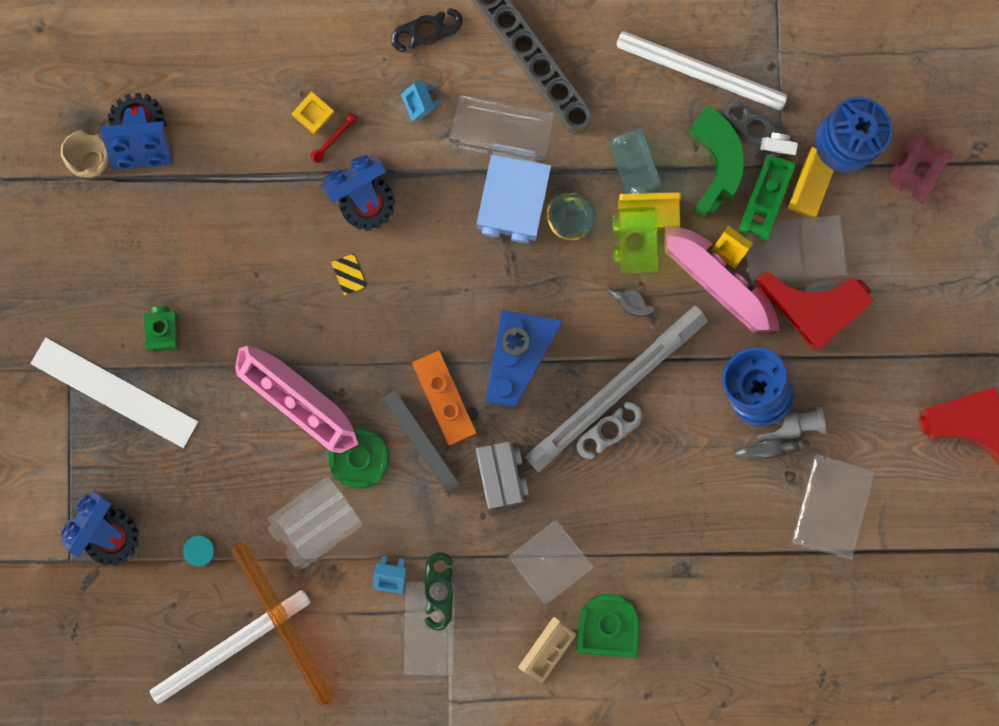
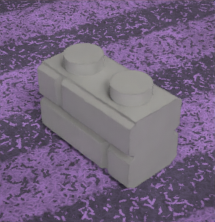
(500, 475)

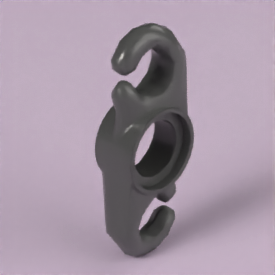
(741, 125)
(771, 449)

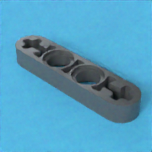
(421, 442)

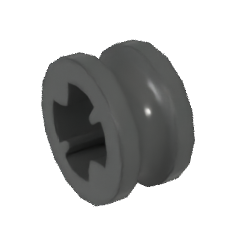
(518, 350)

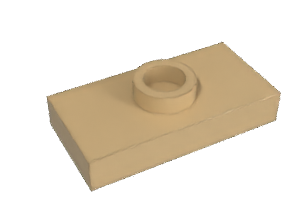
(547, 650)

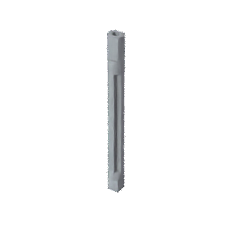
(616, 388)

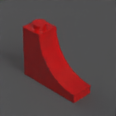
(817, 314)
(966, 418)

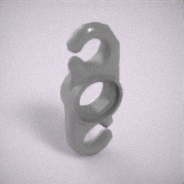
(595, 431)

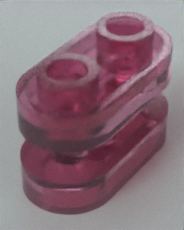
(903, 173)

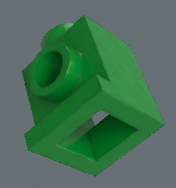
(166, 340)

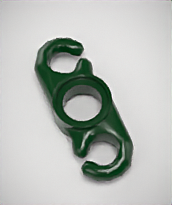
(432, 577)

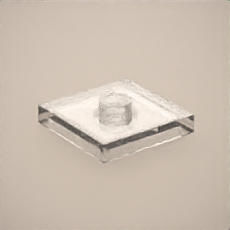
(550, 562)

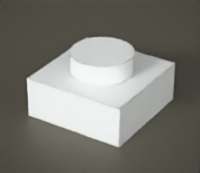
(779, 143)

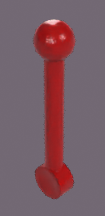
(317, 156)

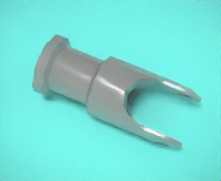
(796, 424)

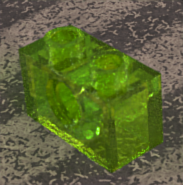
(645, 256)

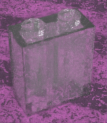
(314, 523)

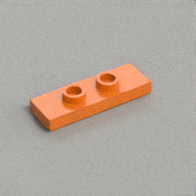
(444, 398)

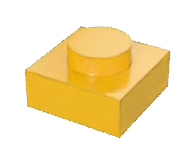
(313, 113)
(731, 247)

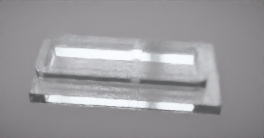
(426, 649)

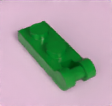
(767, 196)

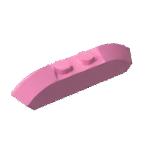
(691, 254)
(296, 398)

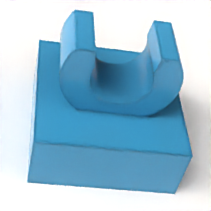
(418, 100)
(389, 577)

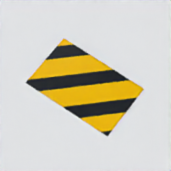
(348, 274)

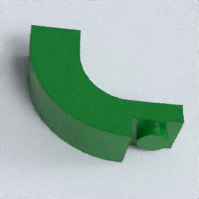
(723, 144)

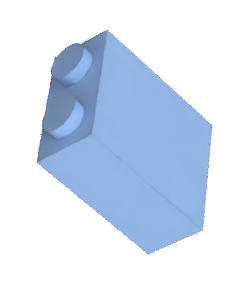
(513, 198)

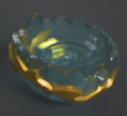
(571, 216)

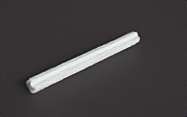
(701, 70)
(225, 650)

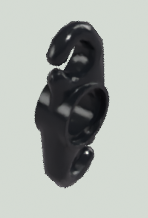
(416, 39)

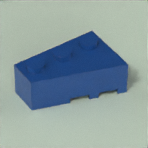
(513, 374)

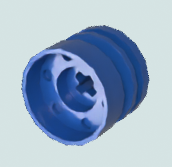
(853, 135)
(756, 371)

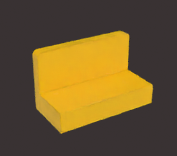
(810, 185)
(665, 204)

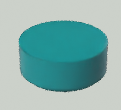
(199, 551)

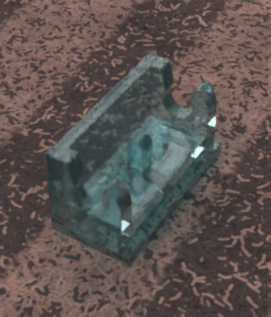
(635, 163)

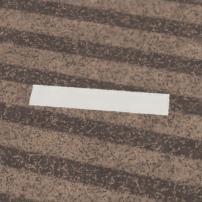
(114, 392)

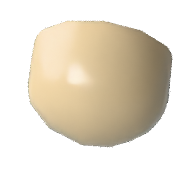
(84, 154)

